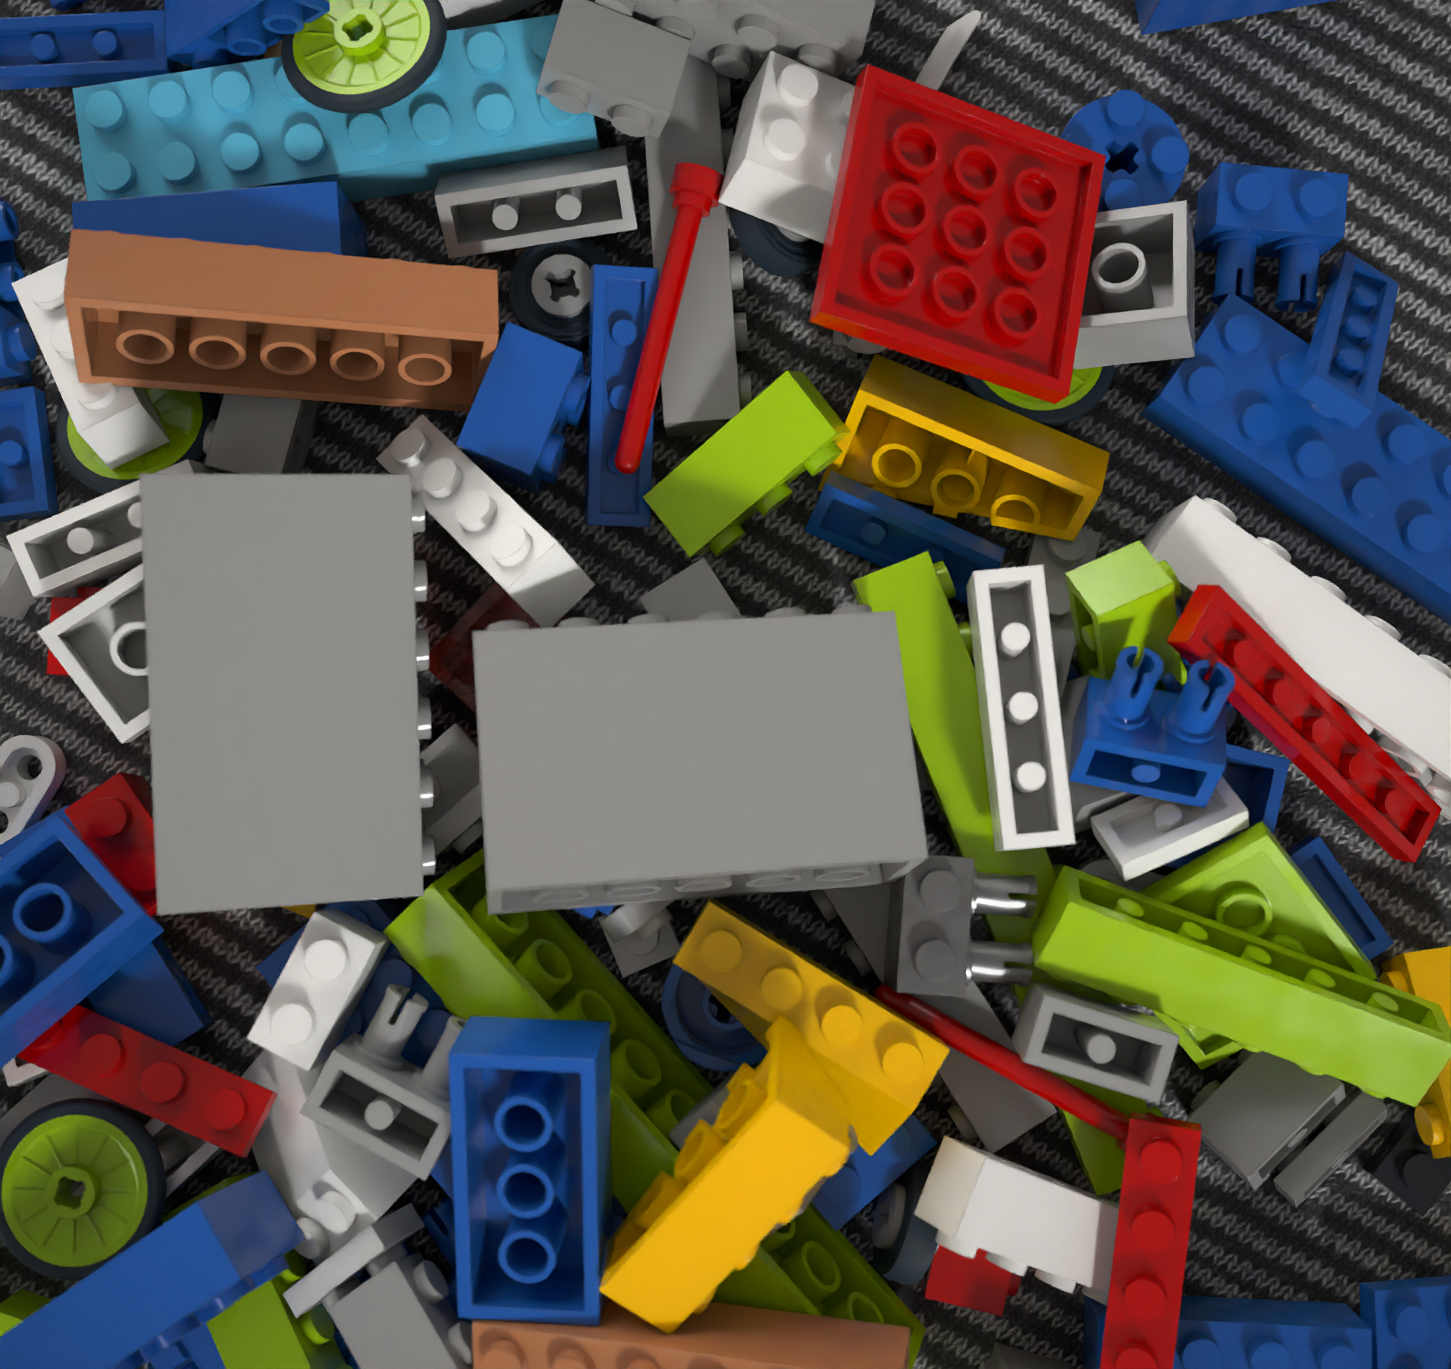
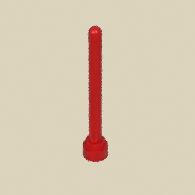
(694, 193)
(1010, 1065)

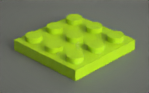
(1262, 892)

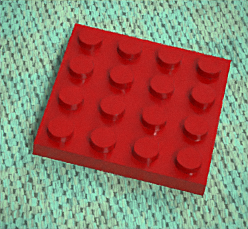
(959, 237)

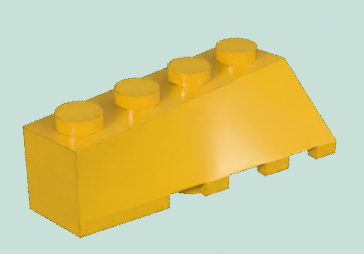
(966, 455)
(864, 1045)
(730, 1184)

